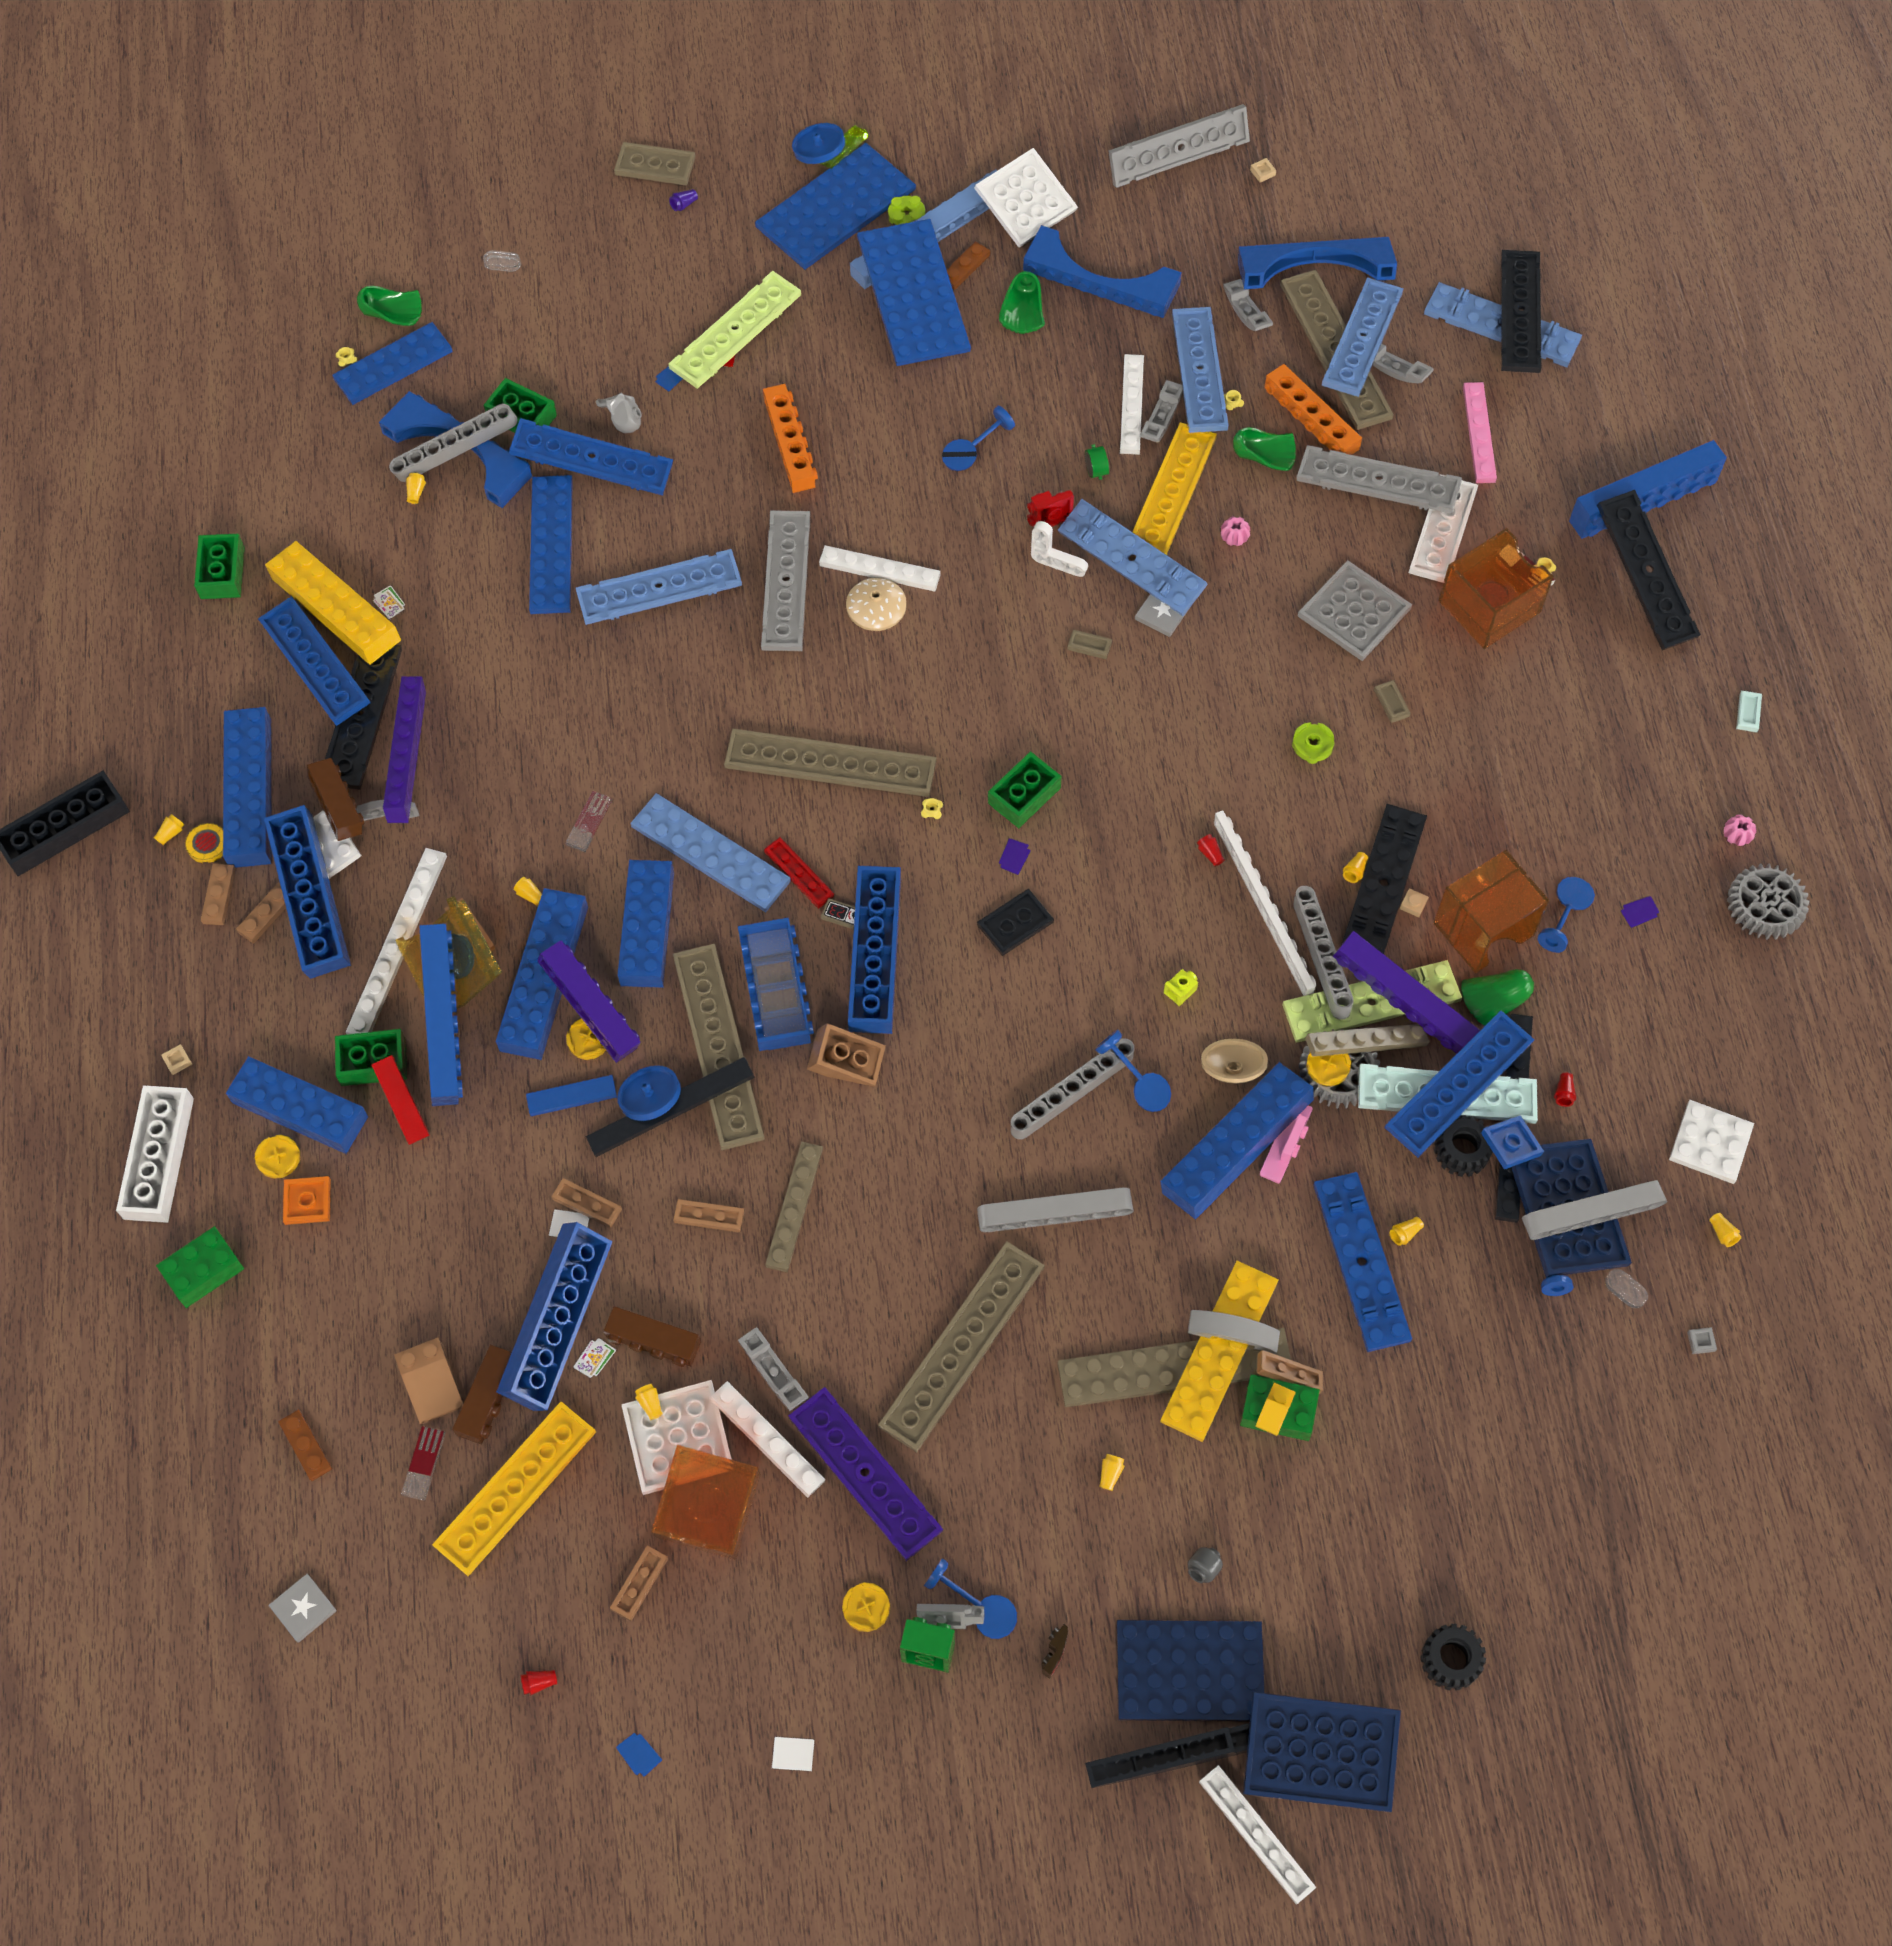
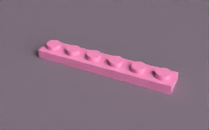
(1479, 432)

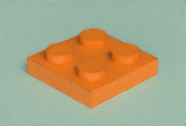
(306, 1200)

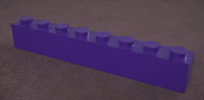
(404, 749)
(1405, 993)

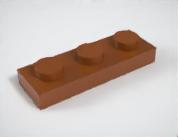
(967, 264)
(305, 1445)

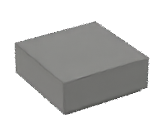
(1702, 1340)

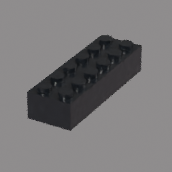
(61, 823)

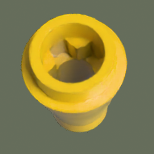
(415, 485)
(170, 827)
(1355, 868)
(527, 890)
(1405, 1231)
(1726, 1231)
(649, 1401)
(1111, 1469)

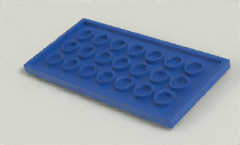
(834, 206)
(913, 292)

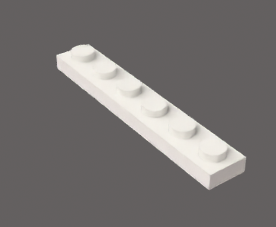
(1131, 404)
(879, 568)
(767, 1439)
(1257, 1835)

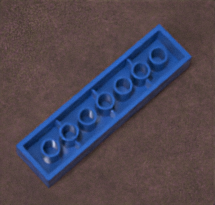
(1653, 485)
(247, 787)
(307, 892)
(874, 950)
(534, 994)
(440, 1021)
(1237, 1140)
(554, 1317)

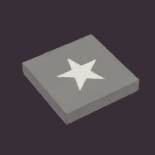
(1159, 616)
(302, 1608)

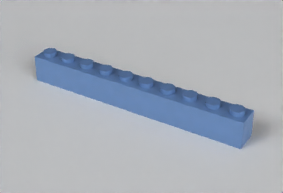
(945, 220)

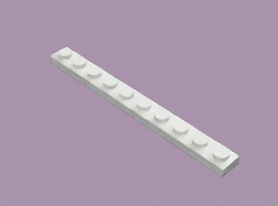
(1261, 898)
(390, 955)

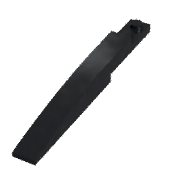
(1169, 1756)

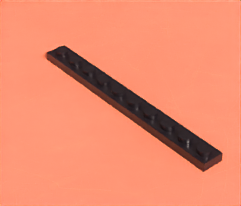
(1507, 1191)

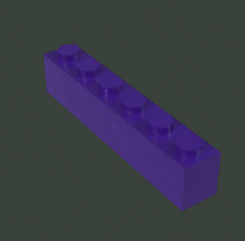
(589, 1001)

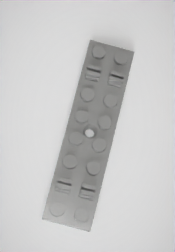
(1161, 150)
(1399, 482)
(786, 599)

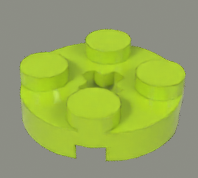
(899, 205)
(1310, 752)

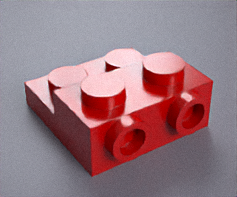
(1050, 508)

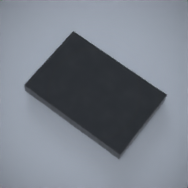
(1015, 922)

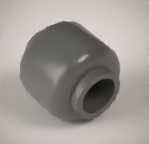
(1204, 1565)

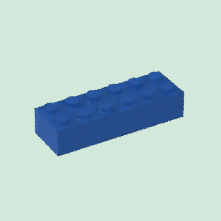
(646, 923)
(297, 1105)

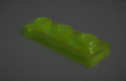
(853, 138)

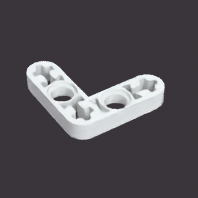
(1044, 553)

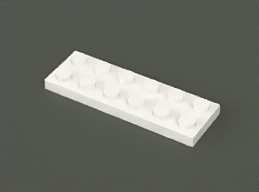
(1442, 536)

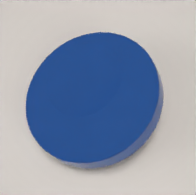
(818, 143)
(649, 1093)

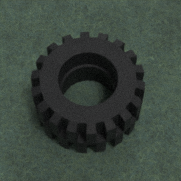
(1459, 1161)
(1467, 1643)

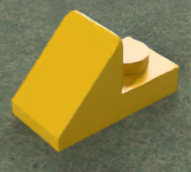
(1275, 1409)

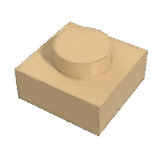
(1263, 170)
(1414, 902)
(176, 1059)

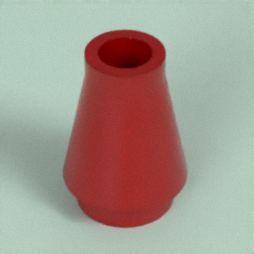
(1210, 849)
(1565, 1091)
(537, 1681)

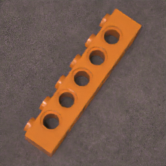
(1312, 411)
(789, 438)

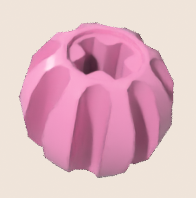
(1235, 531)
(1739, 830)

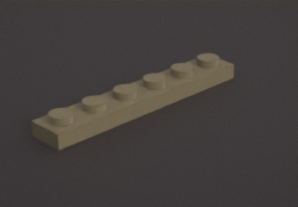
(1366, 1040)
(794, 1207)

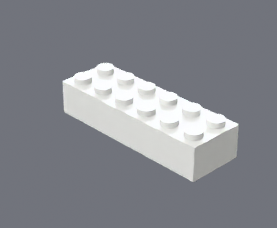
(155, 1154)

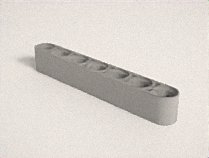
(459, 435)
(1323, 960)
(1066, 1096)
(1055, 1209)
(1594, 1210)

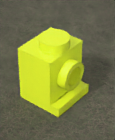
(1178, 992)

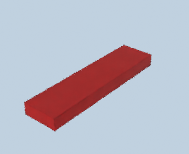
(799, 872)
(400, 1100)

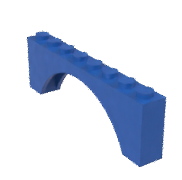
(1368, 255)
(1146, 293)
(418, 418)

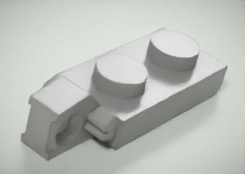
(954, 1615)

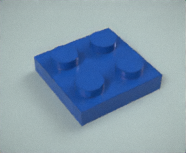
(1512, 1142)

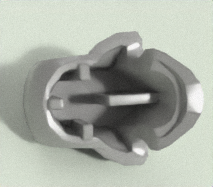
(624, 412)

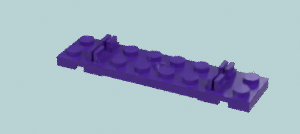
(881, 1492)

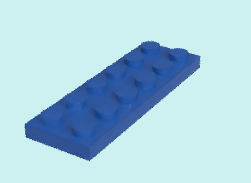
(392, 363)

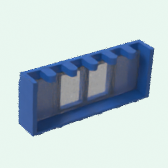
(775, 984)

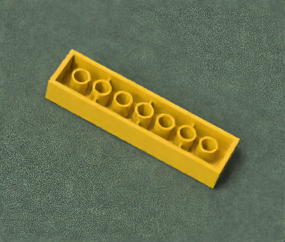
(333, 602)

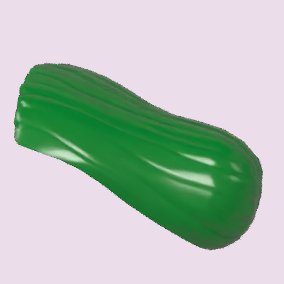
(1023, 304)
(390, 305)
(1268, 449)
(1496, 993)

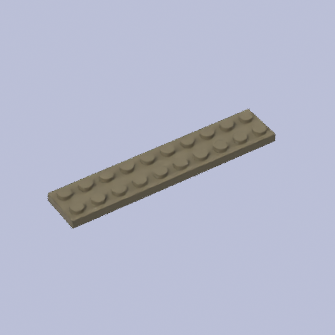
(1324, 330)
(830, 762)
(717, 1043)
(961, 1347)
(1140, 1372)

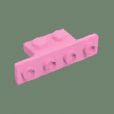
(1285, 1147)

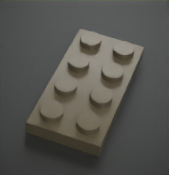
(654, 163)

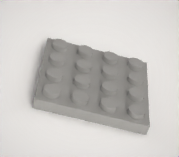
(1354, 610)

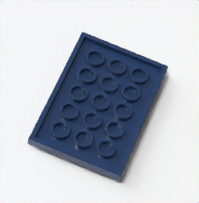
(1561, 1176)
(1188, 1669)
(1322, 1751)

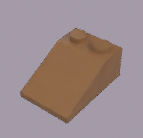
(845, 1056)
(429, 1380)

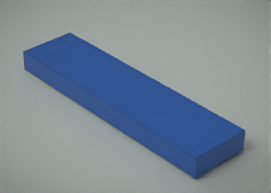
(571, 1095)

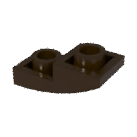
(1057, 1644)

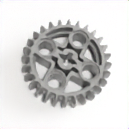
(1777, 898)
(1327, 1092)

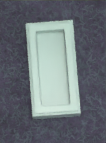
(1749, 711)

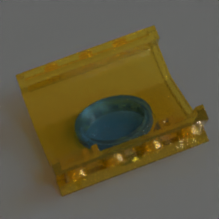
(472, 957)

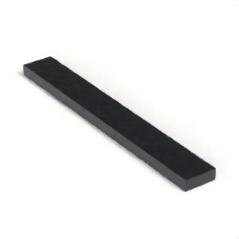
(690, 1097)

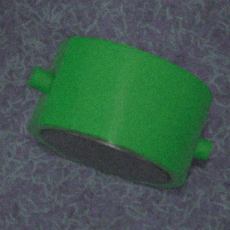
(1096, 462)

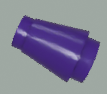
(683, 199)

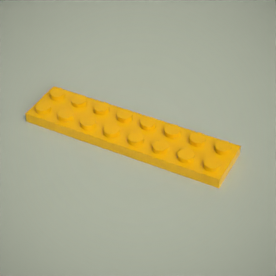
(1174, 487)
(1215, 1358)
(514, 1488)

